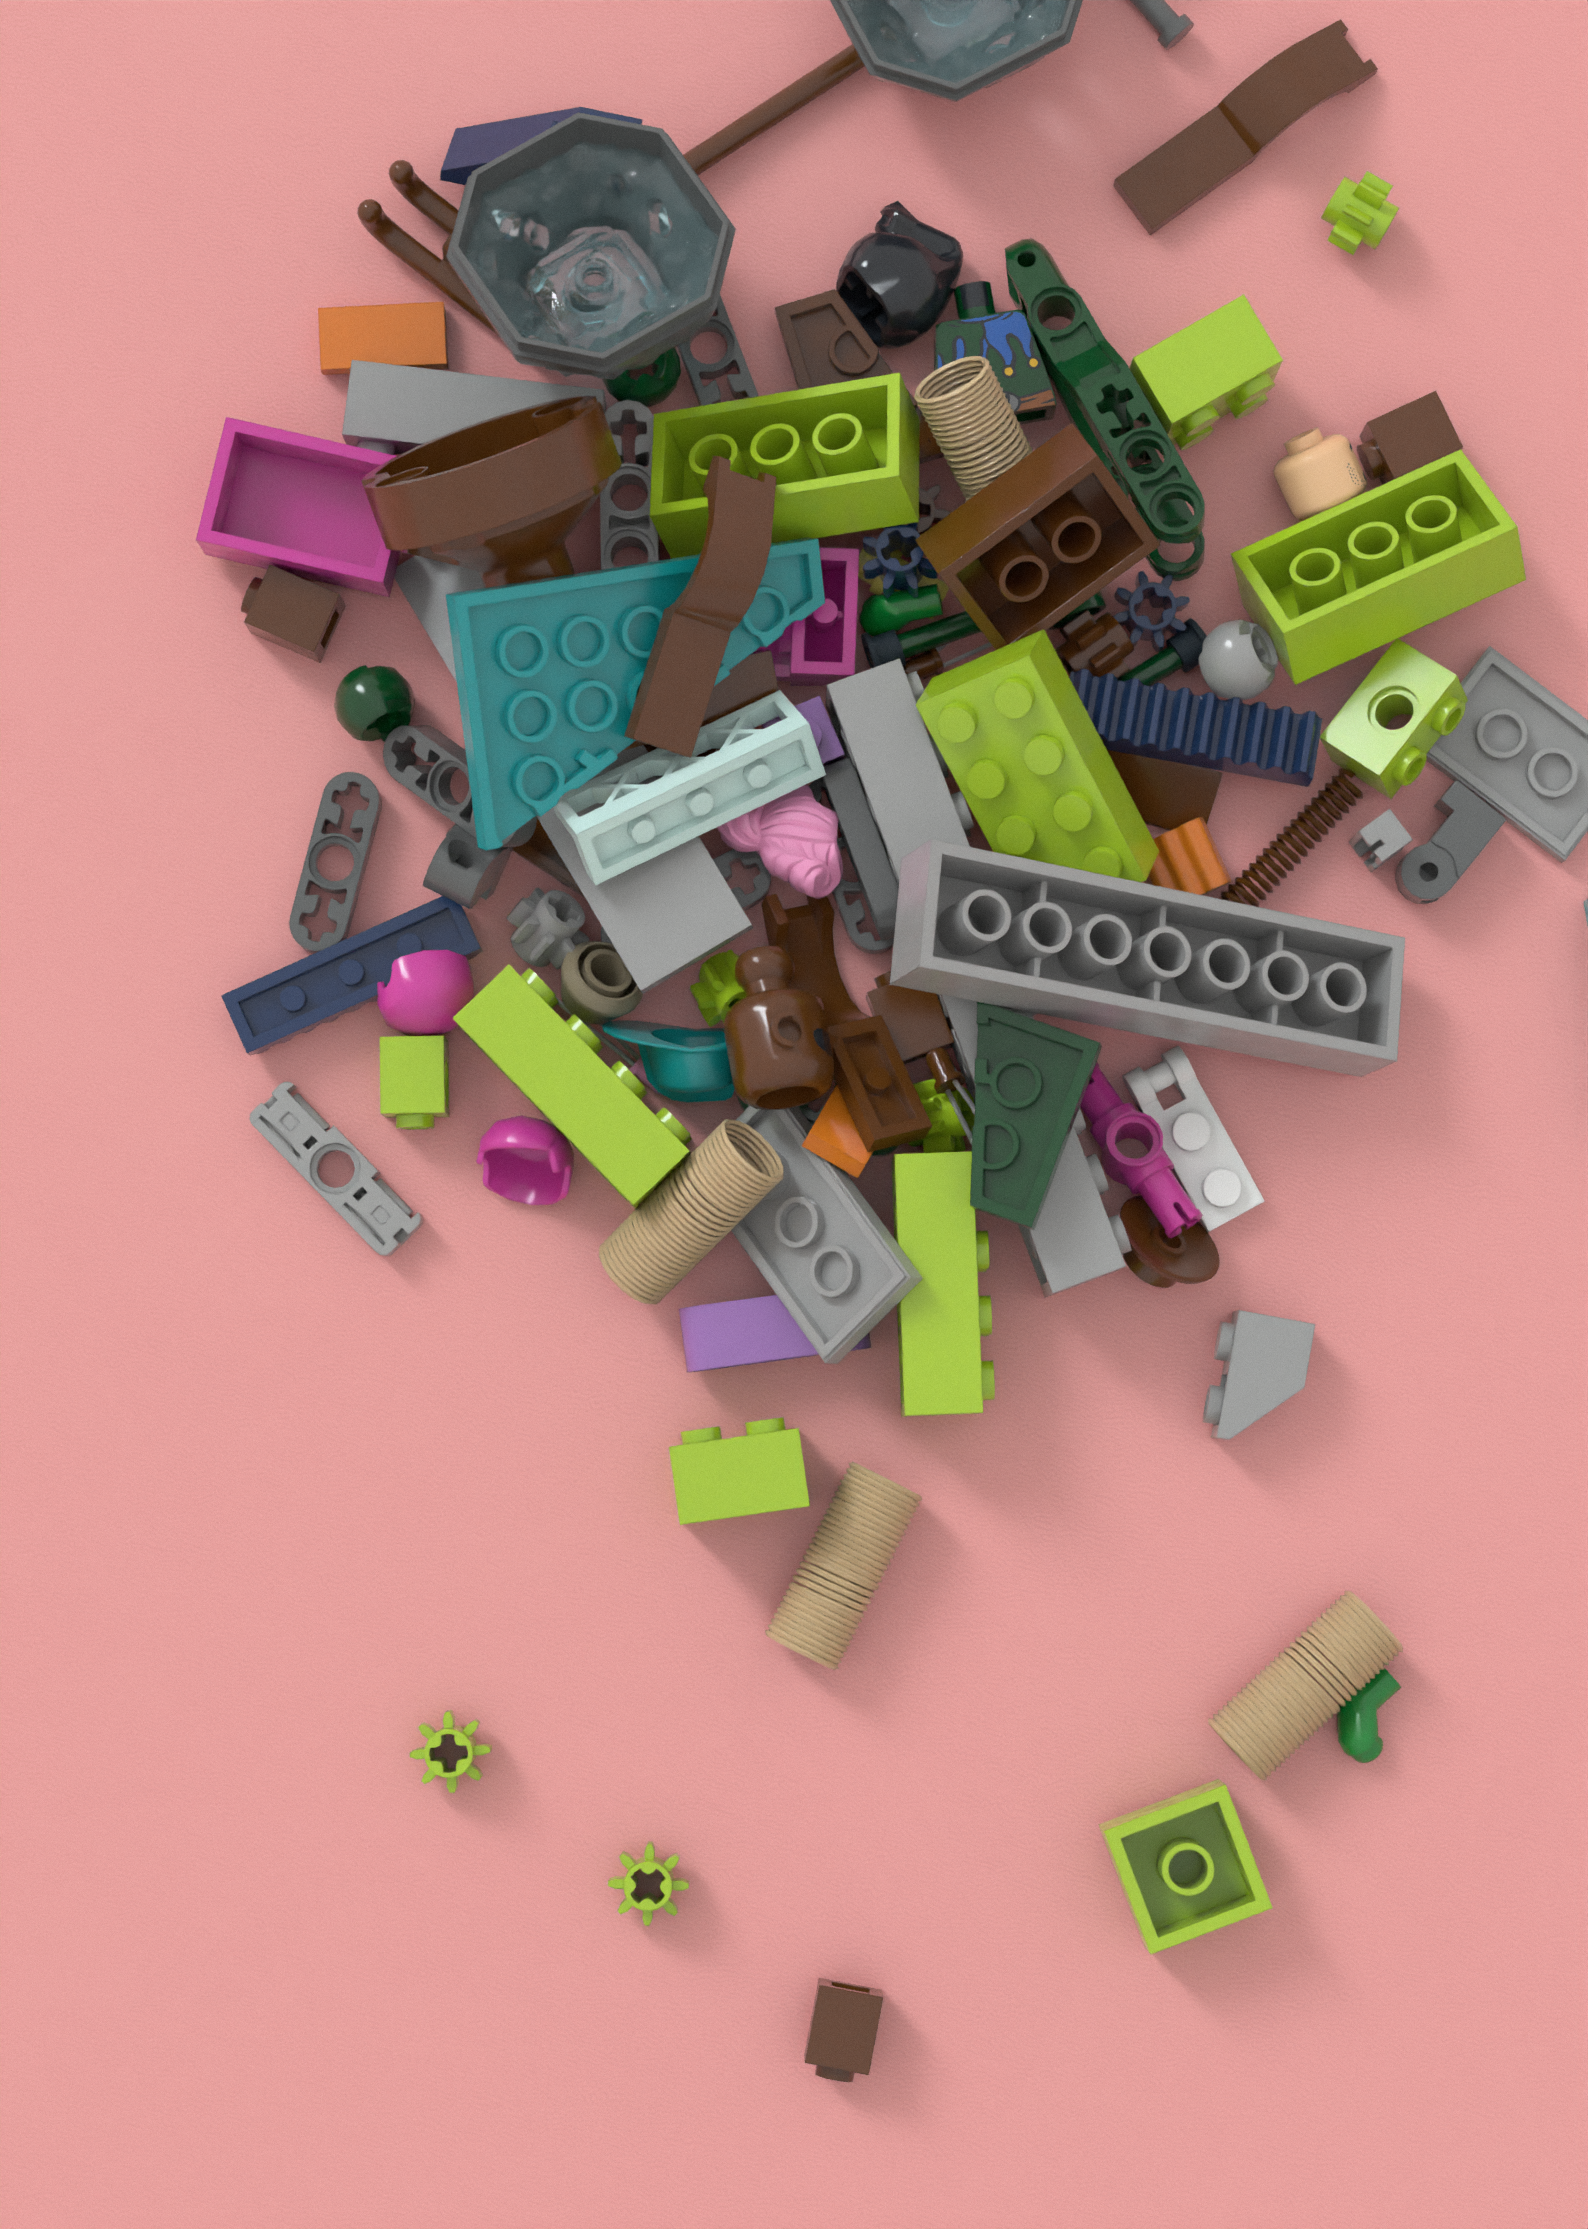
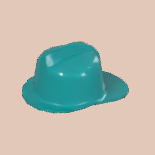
(680, 1060)

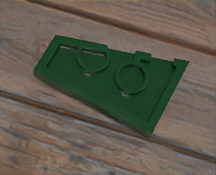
(1025, 1108)

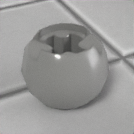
(1238, 660)

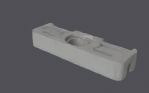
(363, 1202)

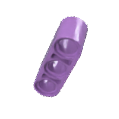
(743, 1334)

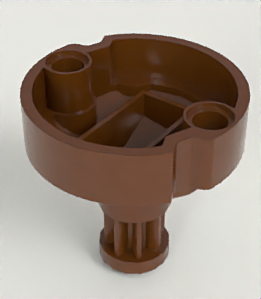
(498, 491)

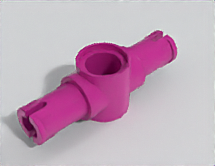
(1146, 1175)

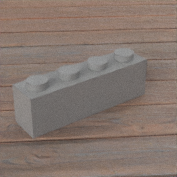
(407, 406)

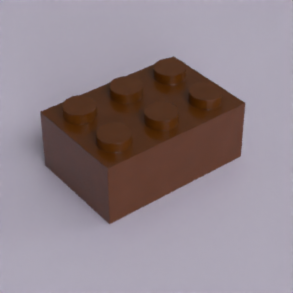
(1038, 540)

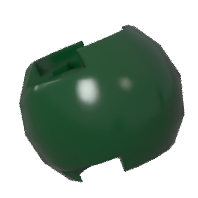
(648, 389)
(373, 702)

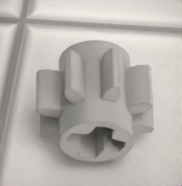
(547, 927)

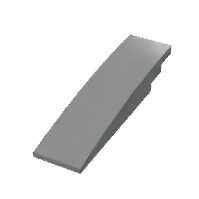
(655, 913)

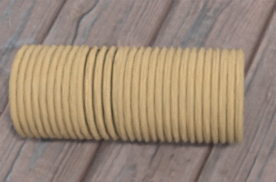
(963, 409)
(681, 1217)
(850, 1559)
(1286, 1703)

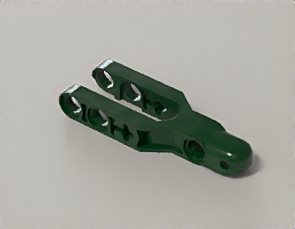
(1108, 406)

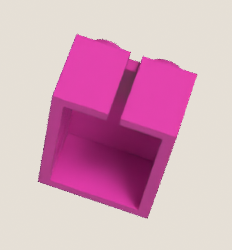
(296, 508)

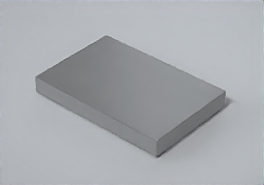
(1520, 754)

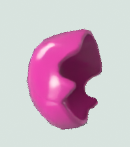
(426, 992)
(526, 1161)

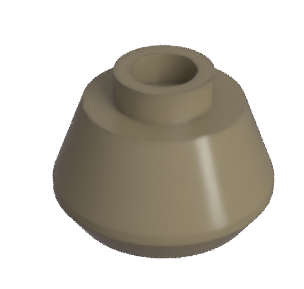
(597, 983)

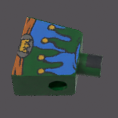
(1005, 342)

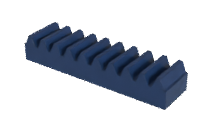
(1201, 728)
(342, 975)

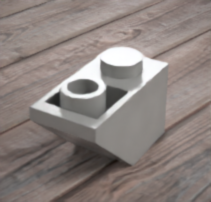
(1261, 1369)

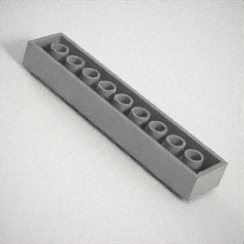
(910, 805)

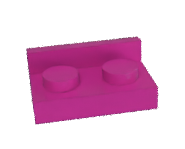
(824, 642)

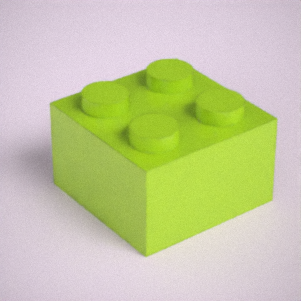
(1208, 372)
(738, 1474)
(1185, 1866)

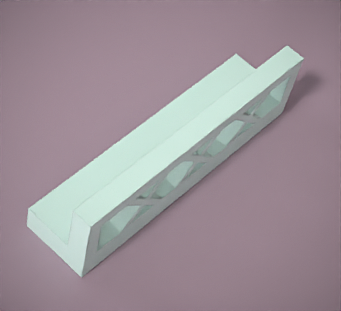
(694, 791)

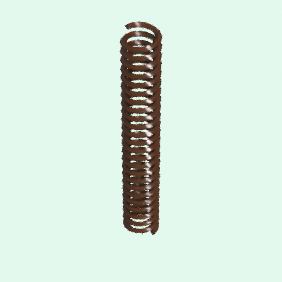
(1238, 887)

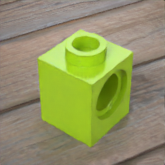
(414, 1080)

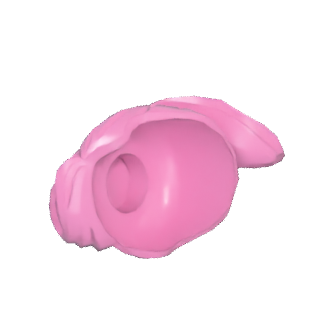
(793, 840)

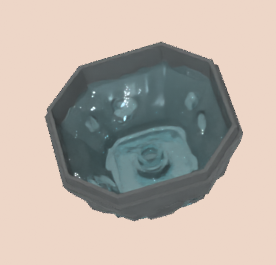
(954, 44)
(591, 247)

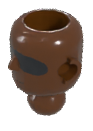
(777, 1035)

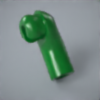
(895, 612)
(1358, 1718)

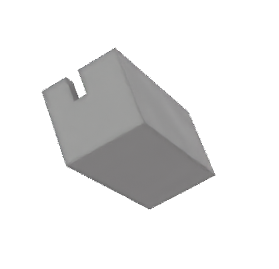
(1382, 837)

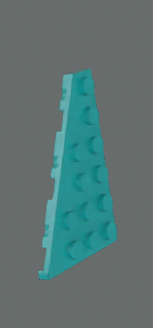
(559, 663)

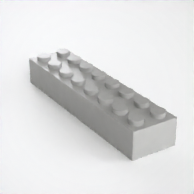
(1146, 959)

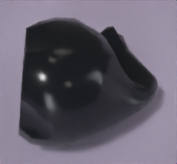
(899, 277)

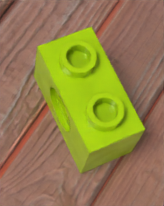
(1397, 685)

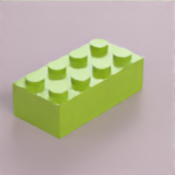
(837, 453)
(1379, 566)
(1035, 762)
(571, 1086)
(943, 1312)

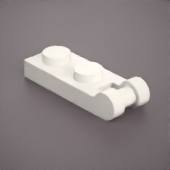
(1195, 1140)

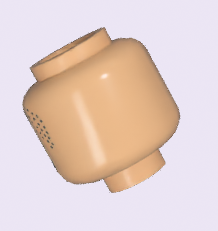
(1318, 473)

